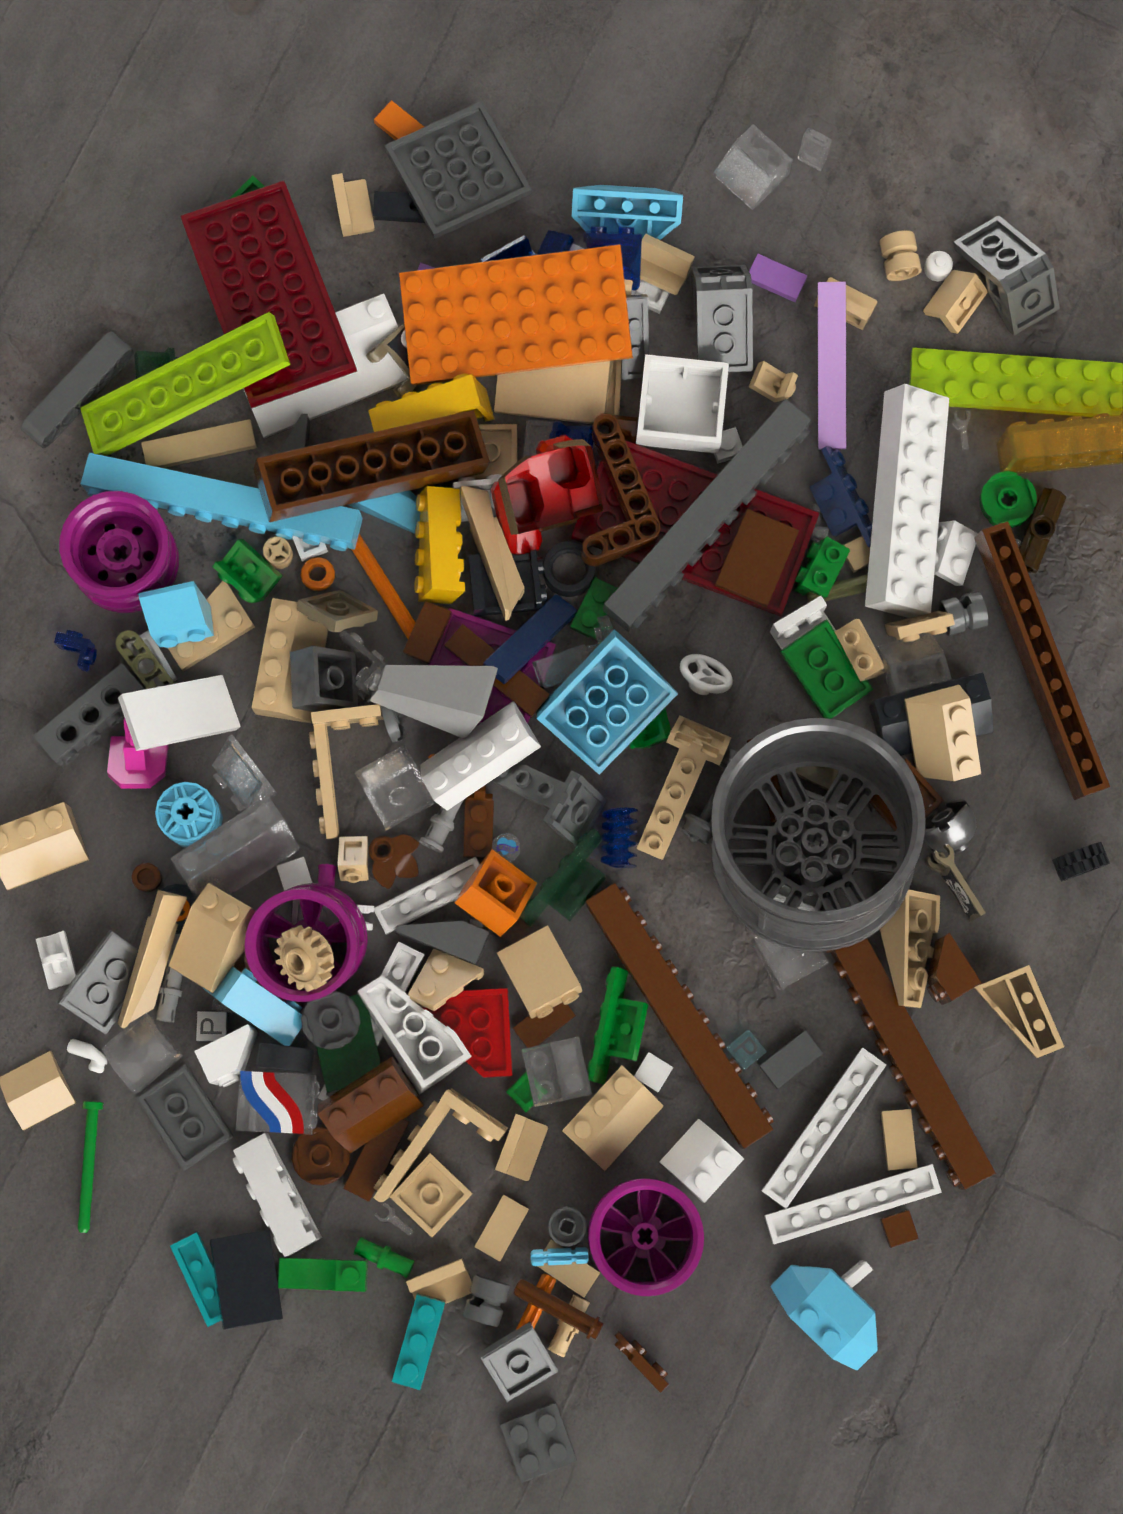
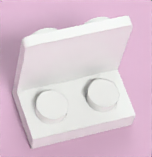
(799, 622)

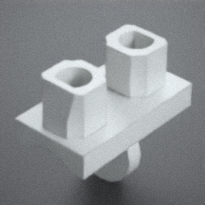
(56, 960)

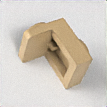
(773, 382)

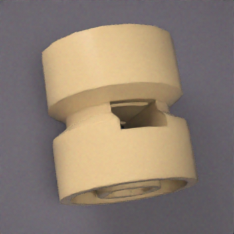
(900, 255)

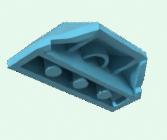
(645, 209)
(829, 1313)

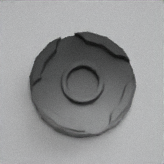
(392, 720)
(331, 1021)

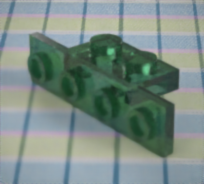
(571, 883)

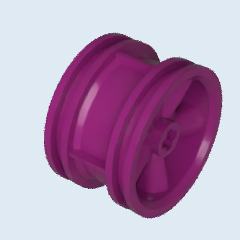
(312, 897)
(683, 1228)

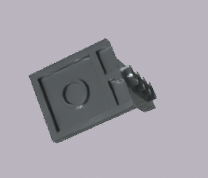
(571, 804)

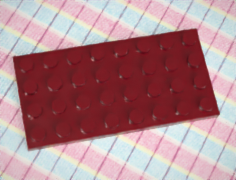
(260, 264)
(672, 490)

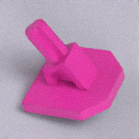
(135, 768)

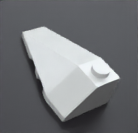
(417, 1039)

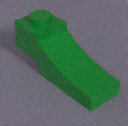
(323, 1274)

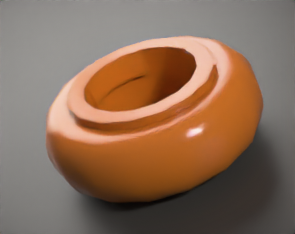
(325, 582)

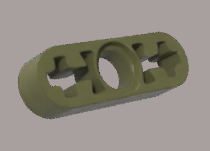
(140, 646)

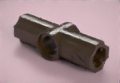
(1046, 516)

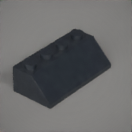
(891, 717)

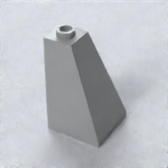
(436, 695)

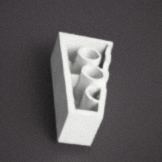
(276, 1195)

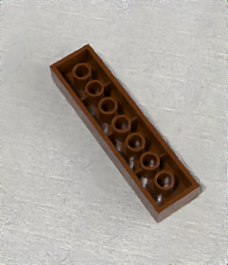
(370, 465)

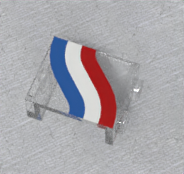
(277, 1102)

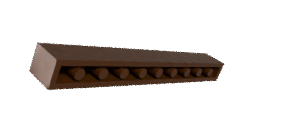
(1041, 661)
(679, 1016)
(912, 1065)

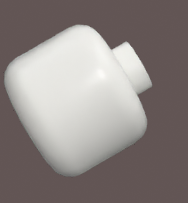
(938, 266)

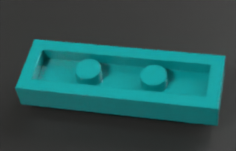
(199, 1275)
(418, 1341)

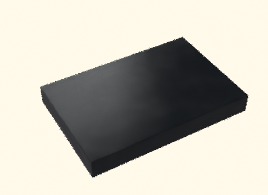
(246, 1279)

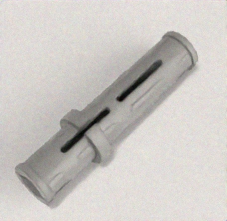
(170, 990)

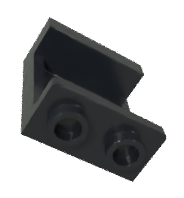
(483, 595)

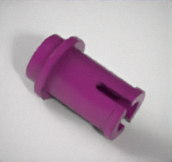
(326, 874)

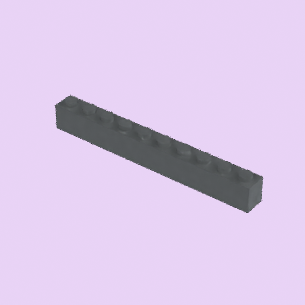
(707, 515)

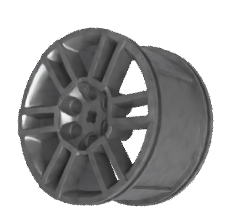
(855, 755)

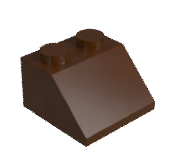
(949, 972)

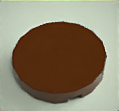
(319, 1157)

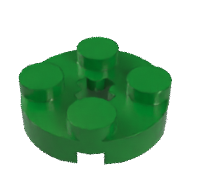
(1015, 487)

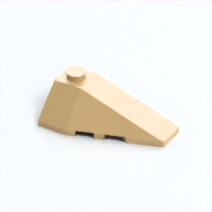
(908, 946)

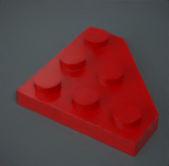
(483, 1027)

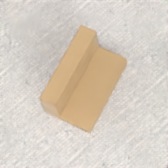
(353, 206)
(664, 264)
(956, 299)
(858, 306)
(521, 1148)
(443, 1283)

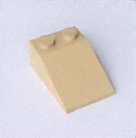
(211, 938)

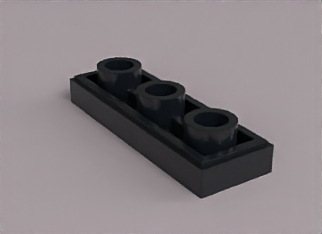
(395, 207)

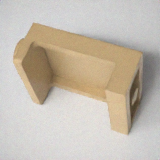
(540, 973)

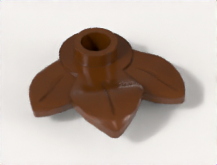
(396, 862)

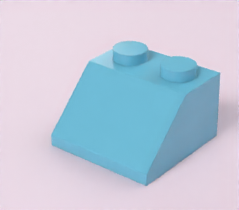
(177, 614)

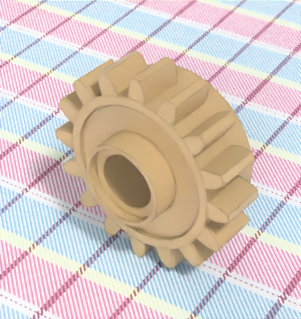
(305, 957)

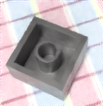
(323, 679)

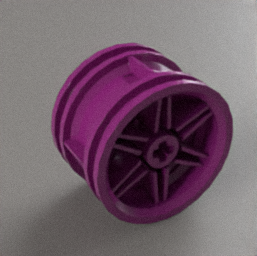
(87, 527)

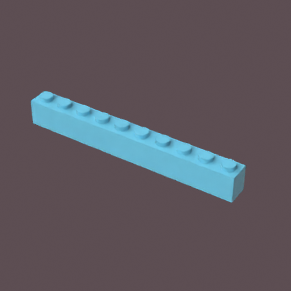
(217, 500)

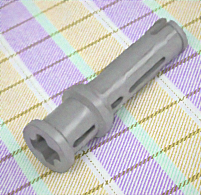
(439, 828)

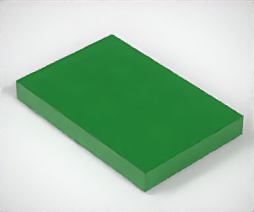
(825, 670)

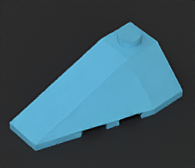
(394, 508)

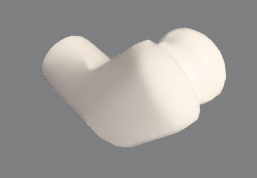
(90, 1052)

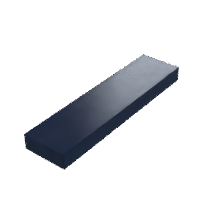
(531, 638)

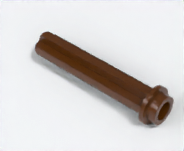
(558, 1309)

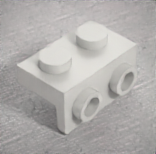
(954, 551)

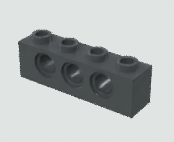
(75, 717)

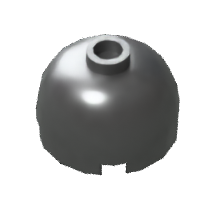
(951, 826)

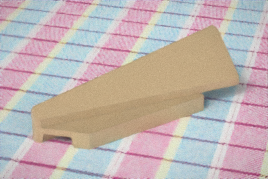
(493, 549)
(152, 957)

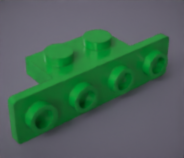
(619, 1027)

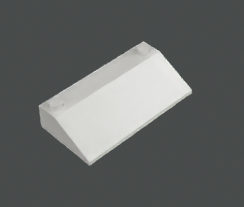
(363, 328)

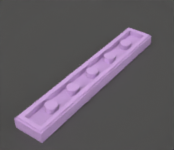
(832, 365)

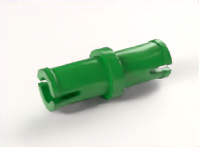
(384, 1257)

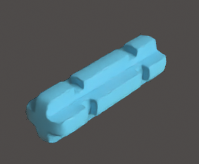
(559, 1256)

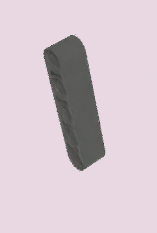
(77, 389)

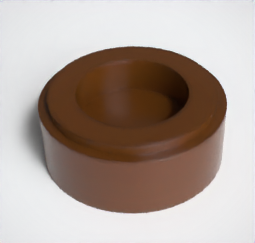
(146, 877)

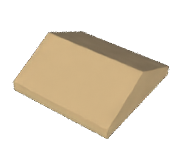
(36, 1090)

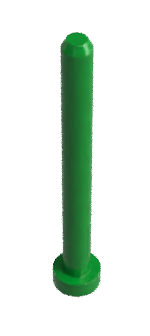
(88, 1164)

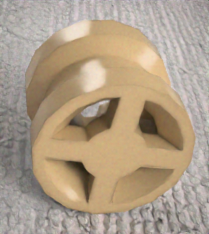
(278, 547)

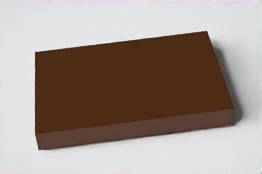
(756, 558)

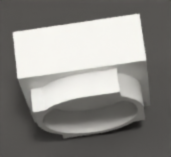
(682, 404)

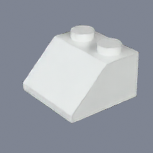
(227, 1056)
(701, 1160)

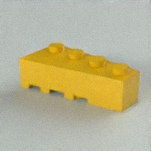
(439, 400)
(439, 546)

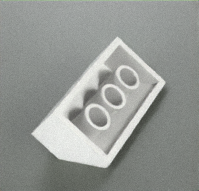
(479, 758)

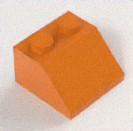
(496, 893)

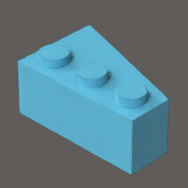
(259, 1006)

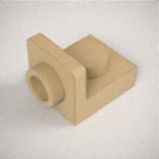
(353, 859)

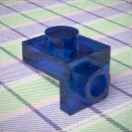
(74, 642)

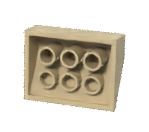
(557, 393)

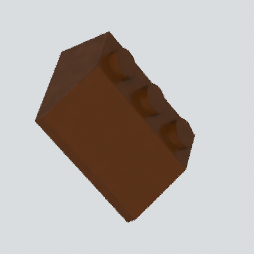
(369, 1105)

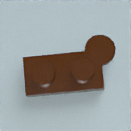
(635, 1354)

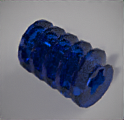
(618, 837)

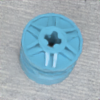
(175, 800)

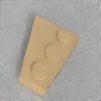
(228, 624)

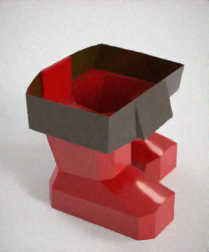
(546, 492)

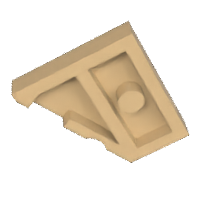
(441, 979)

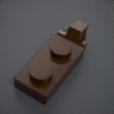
(478, 824)

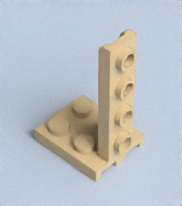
(695, 746)
(322, 767)
(464, 1111)

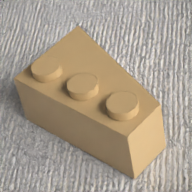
(1023, 1009)

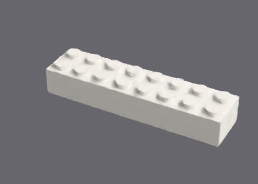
(907, 501)

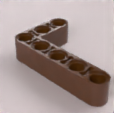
(625, 494)

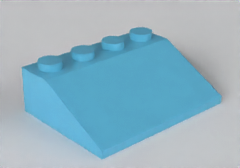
(606, 702)

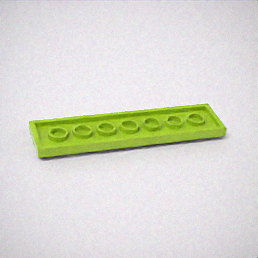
(1019, 382)
(185, 385)

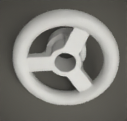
(705, 679)

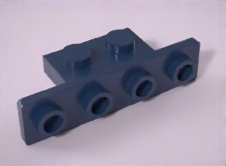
(839, 499)

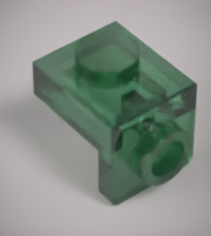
(148, 361)

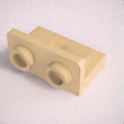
(860, 650)

